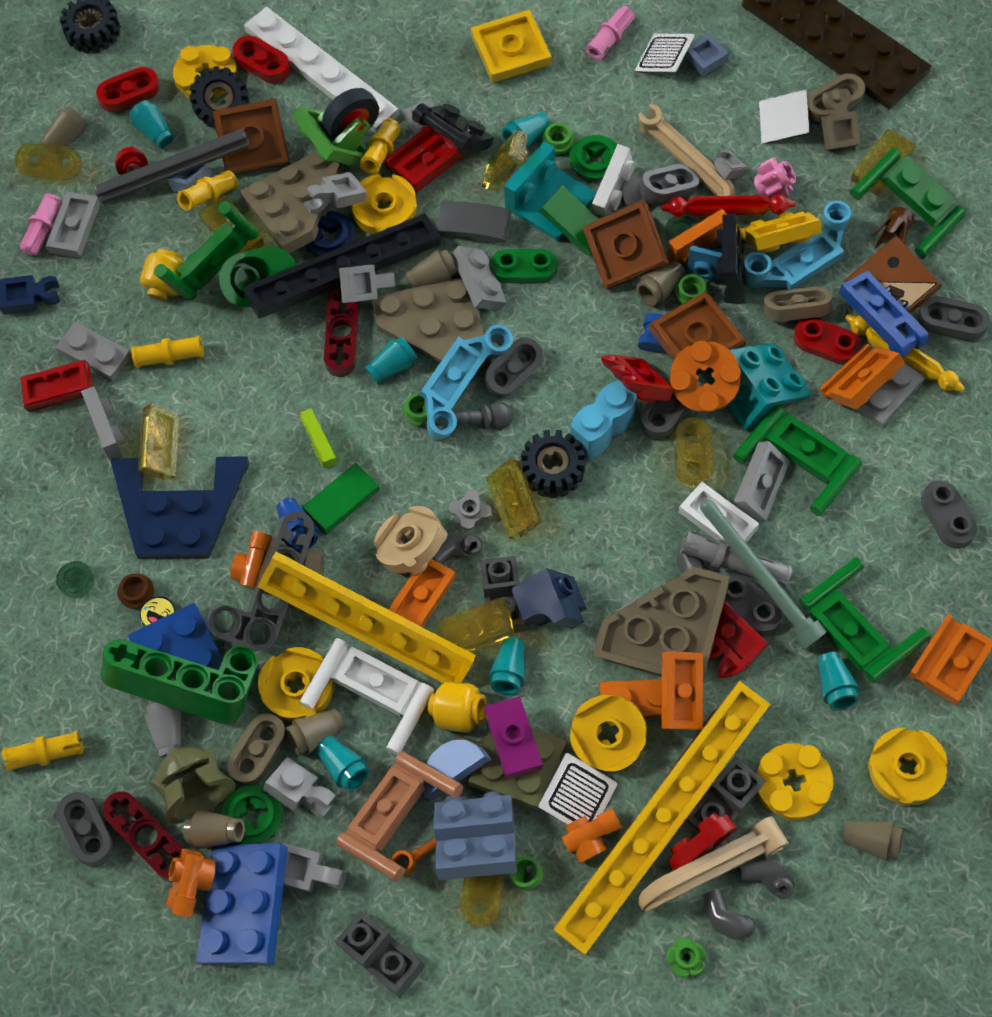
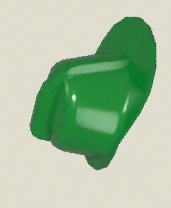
(251, 267)

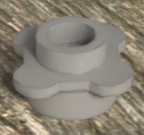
(470, 519)

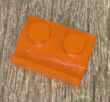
(862, 376)
(952, 659)

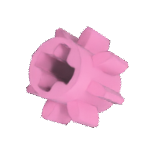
(774, 178)

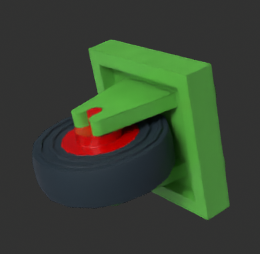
(340, 126)

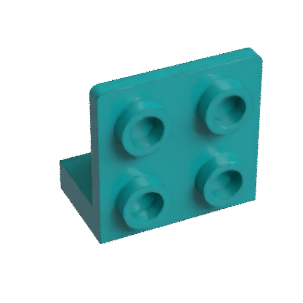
(534, 186)
(764, 383)

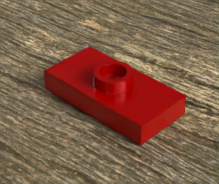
(55, 385)

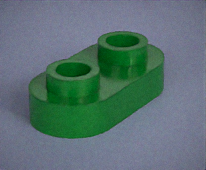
(524, 265)

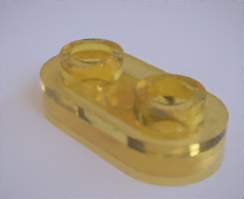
(49, 161)
(695, 455)
(485, 889)

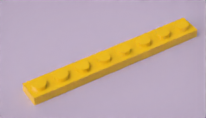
(660, 818)

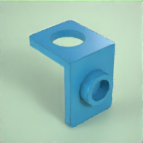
(704, 262)

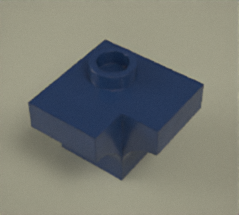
(550, 598)

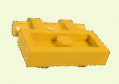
(786, 228)

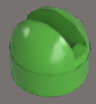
(521, 876)

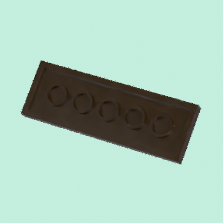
(845, 44)

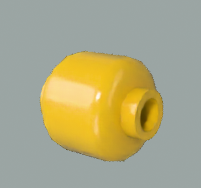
(157, 288)
(457, 707)

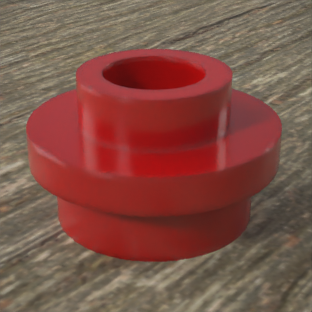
(129, 156)

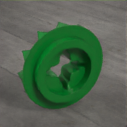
(595, 146)
(268, 823)

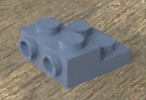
(475, 836)

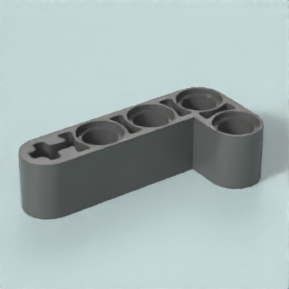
(256, 611)

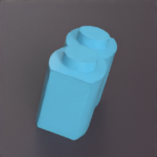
(605, 418)

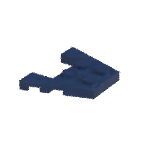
(177, 521)

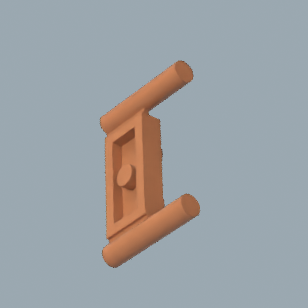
(388, 808)

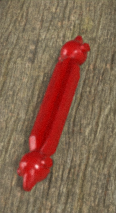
(730, 204)

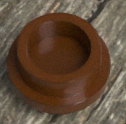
(135, 590)

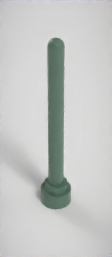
(805, 628)

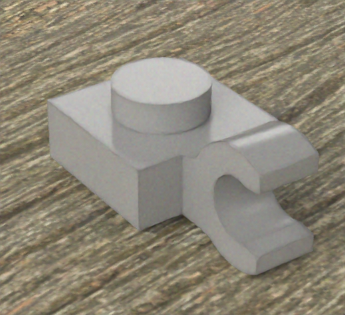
(339, 190)
(361, 283)
(295, 786)
(305, 869)

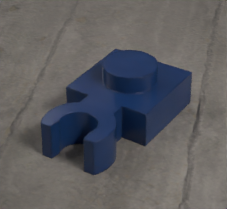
(23, 293)

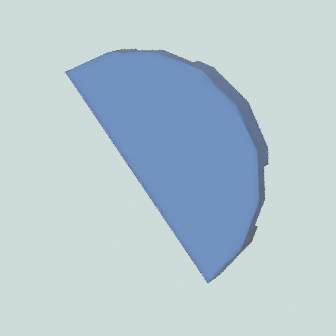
(456, 761)

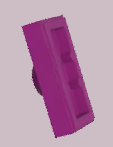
(513, 738)

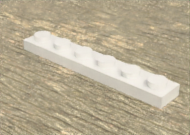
(312, 61)

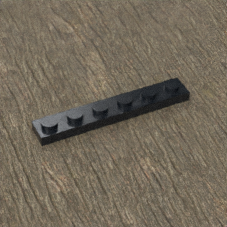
(323, 274)

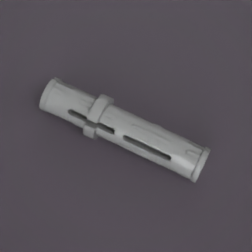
(721, 554)

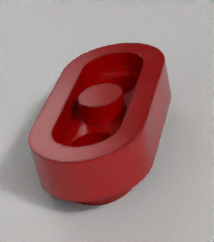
(262, 61)
(126, 89)
(827, 340)
(713, 833)

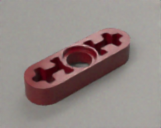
(349, 343)
(173, 848)

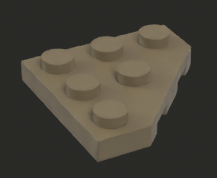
(281, 198)
(429, 317)
(667, 619)

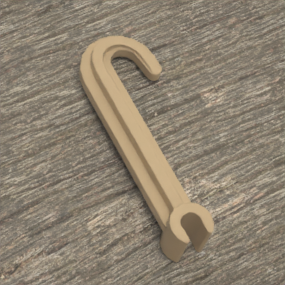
(684, 151)
(763, 839)

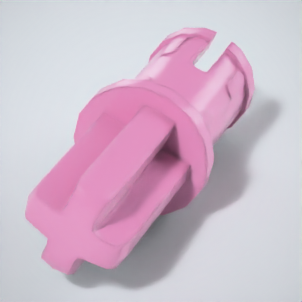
(610, 33)
(41, 224)

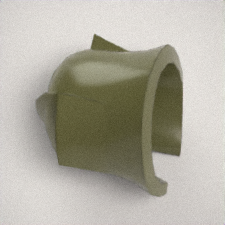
(190, 782)

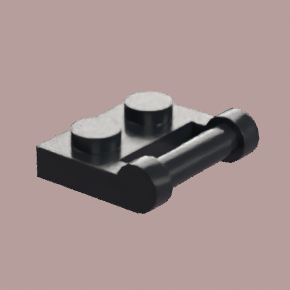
(446, 120)
(730, 265)

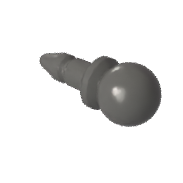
(497, 415)

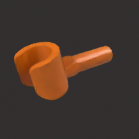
(414, 856)

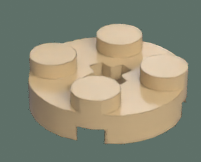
(426, 539)

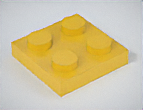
(511, 46)

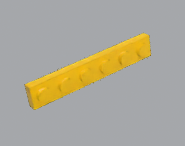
(365, 620)

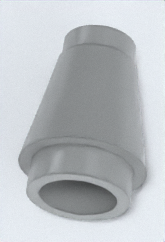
(164, 727)

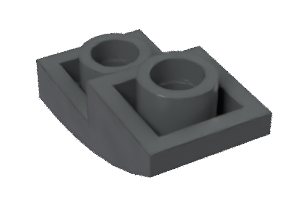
(473, 220)
(498, 579)
(727, 794)
(380, 954)

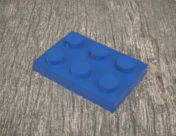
(243, 905)

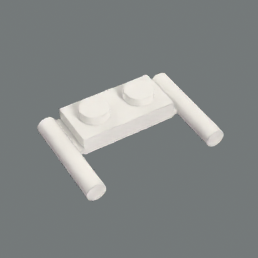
(373, 682)

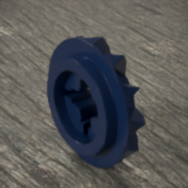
(332, 223)

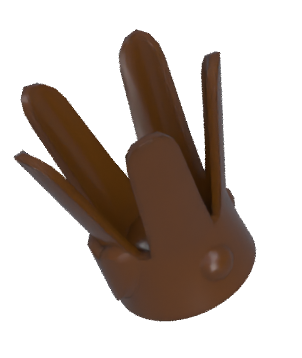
(897, 222)

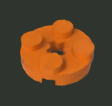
(704, 356)

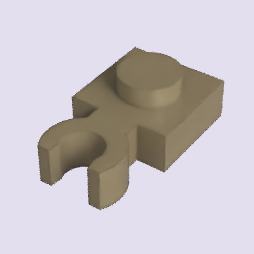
(840, 126)

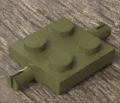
(525, 789)

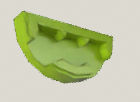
(319, 441)

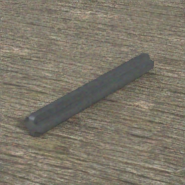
(172, 166)

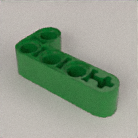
(131, 666)

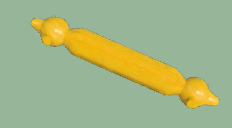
(918, 360)

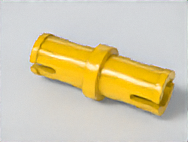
(380, 146)
(207, 190)
(167, 351)
(42, 751)

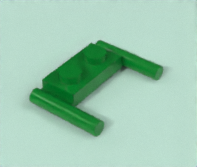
(918, 192)
(209, 258)
(805, 449)
(852, 631)

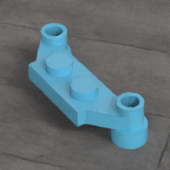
(803, 259)
(455, 374)

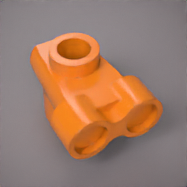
(247, 567)
(585, 836)
(188, 874)

